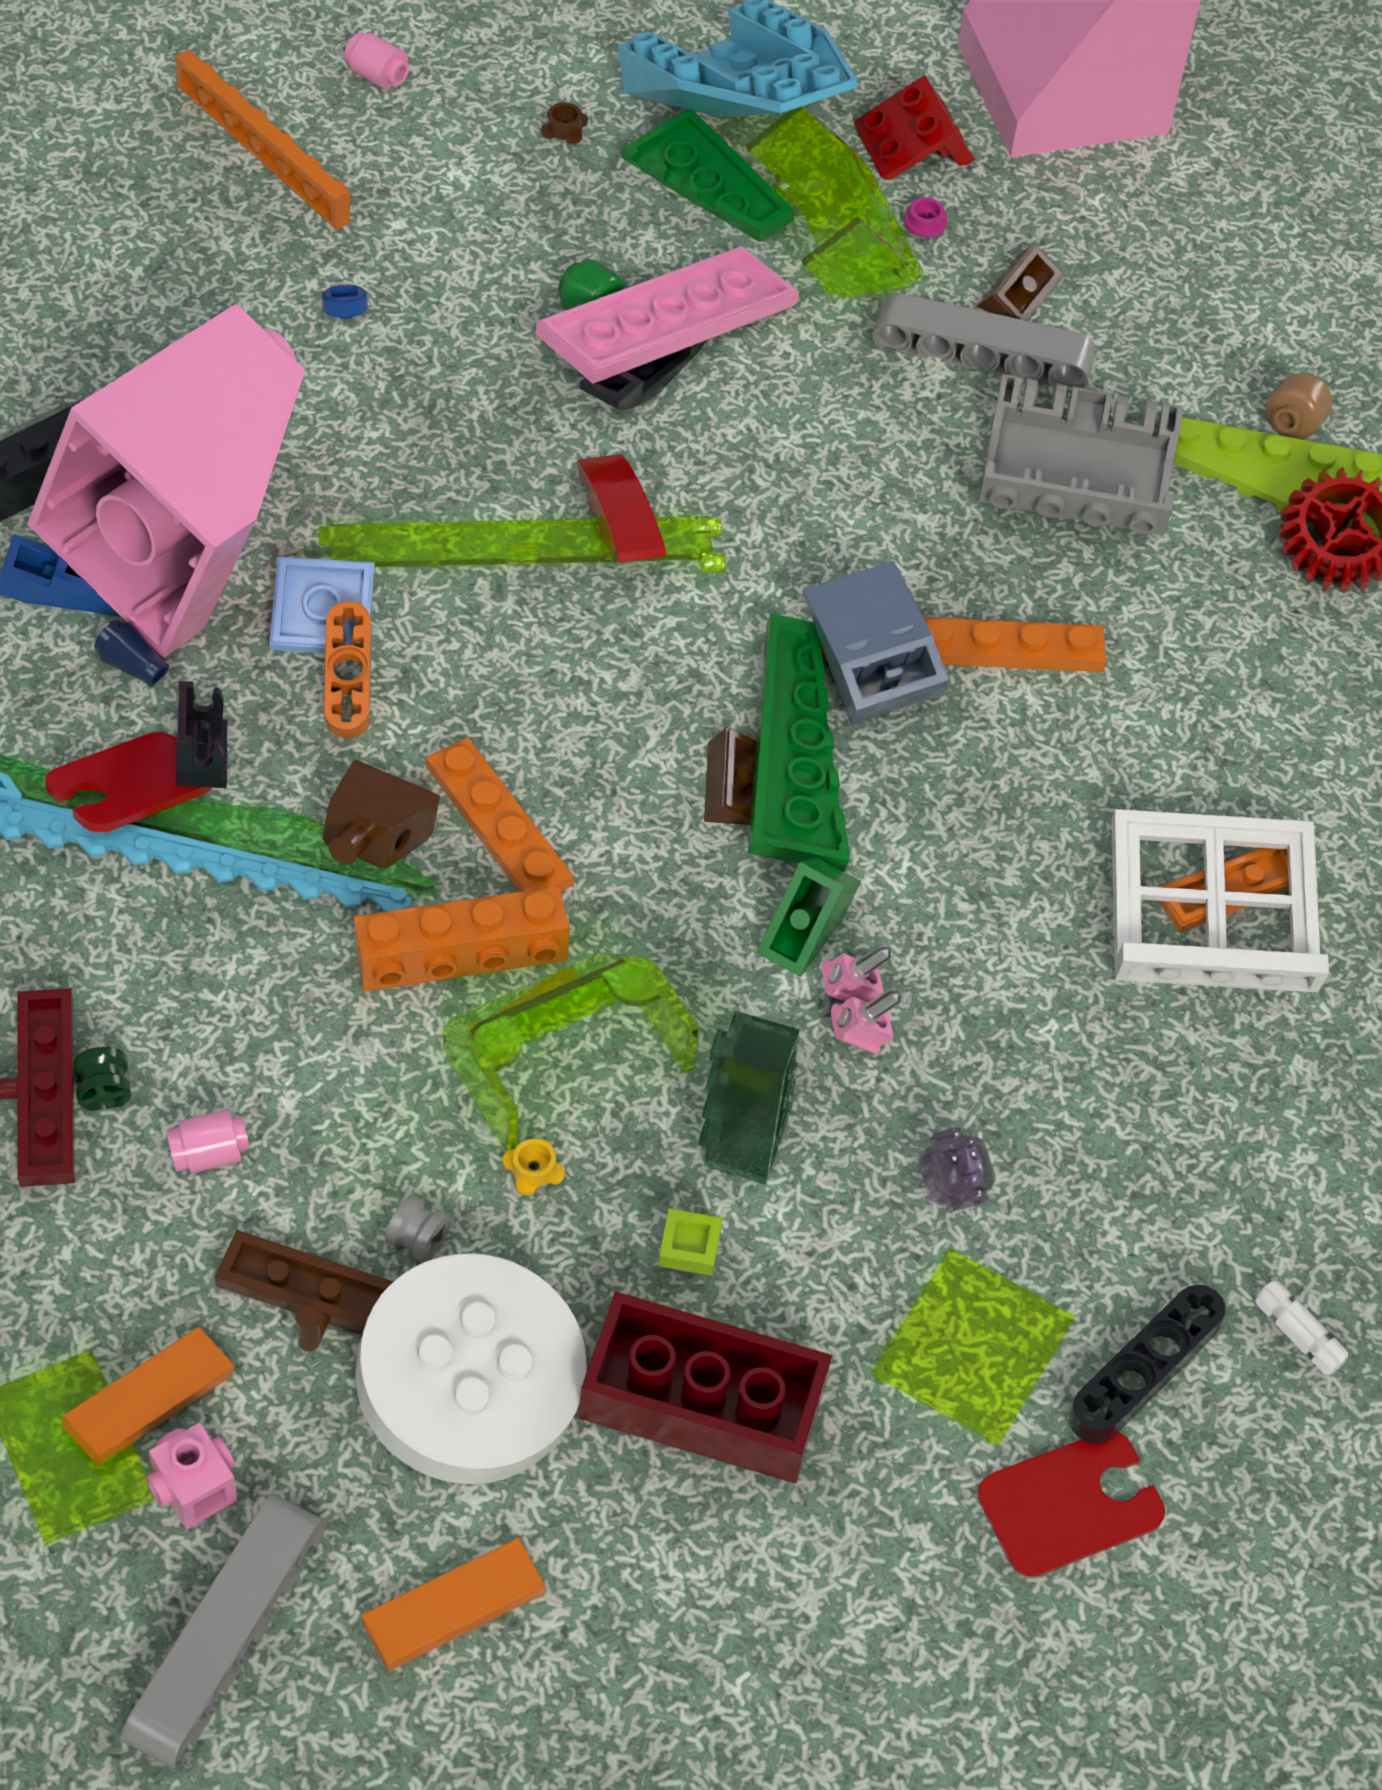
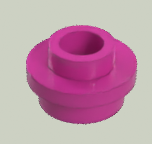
(925, 218)

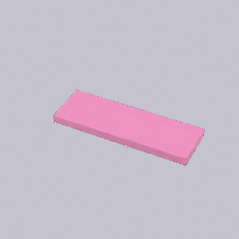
(666, 314)

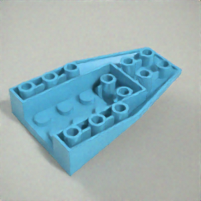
(766, 68)

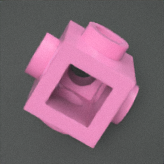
(192, 1474)

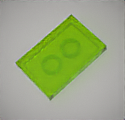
(54, 1472)

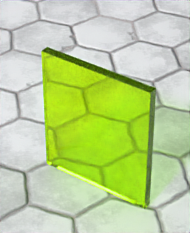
(973, 1346)

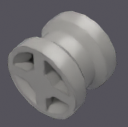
(418, 1228)

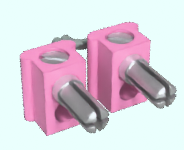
(864, 1015)

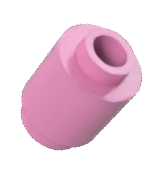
(376, 60)
(207, 1141)

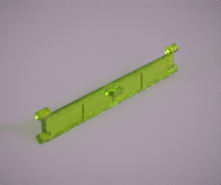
(511, 542)

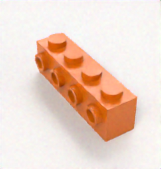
(461, 938)

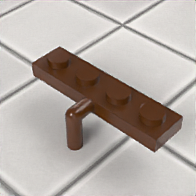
(301, 1283)

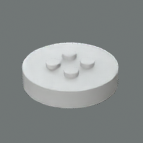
(470, 1368)

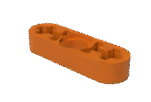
(337, 652)

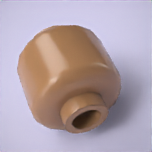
(1302, 403)

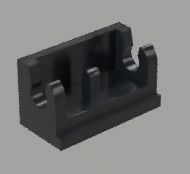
(200, 740)

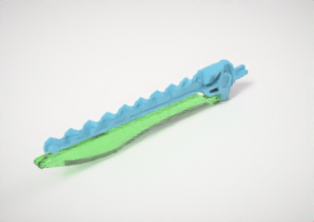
(221, 838)

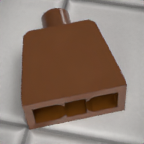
(377, 817)

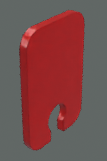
(133, 776)
(1056, 1511)

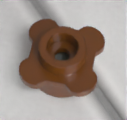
(564, 123)

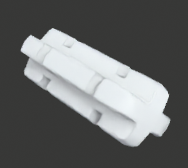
(1301, 1327)

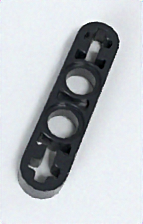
(1143, 1359)

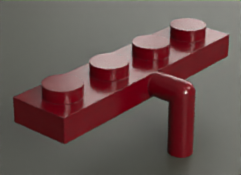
(44, 1088)

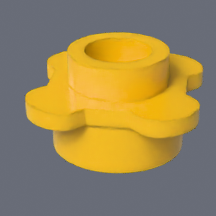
(533, 1152)

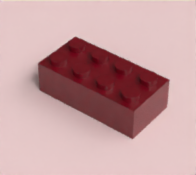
(704, 1387)

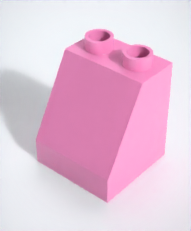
(1077, 68)
(171, 474)

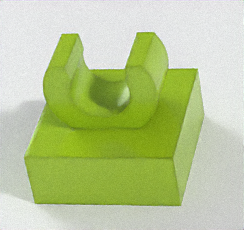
(690, 1242)

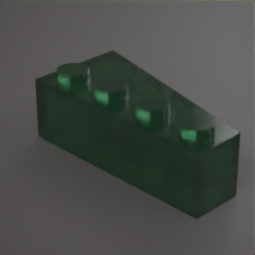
(749, 1096)

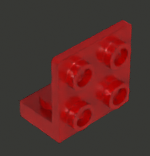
(910, 129)

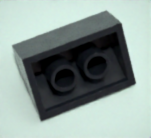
(26, 458)

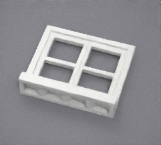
(1216, 964)

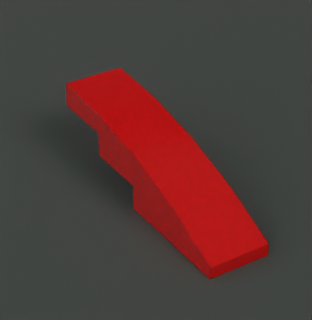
(622, 508)

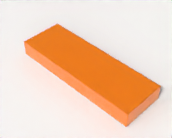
(1253, 872)
(147, 1396)
(453, 1604)

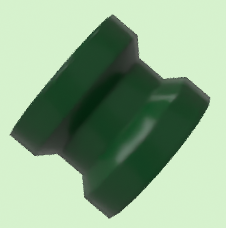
(102, 1078)

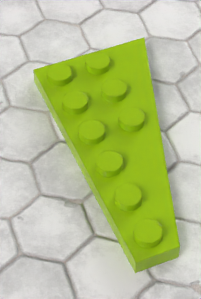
(1267, 462)

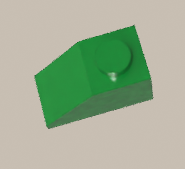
(808, 914)

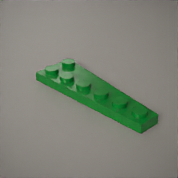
(794, 772)

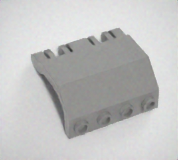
(1079, 463)

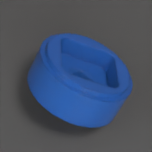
(344, 301)

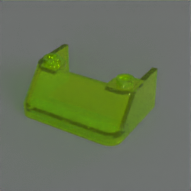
(844, 206)
(494, 1032)

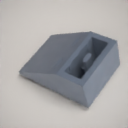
(876, 642)

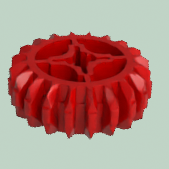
(1317, 506)

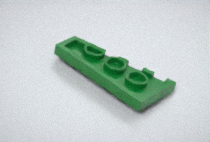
(710, 174)

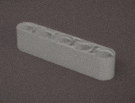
(984, 340)
(220, 1631)

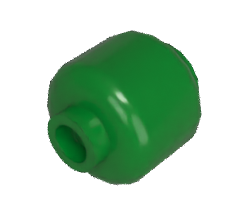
(587, 282)

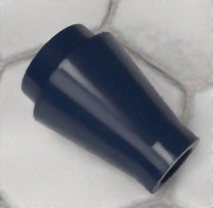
(128, 651)

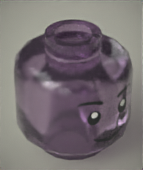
(956, 1170)

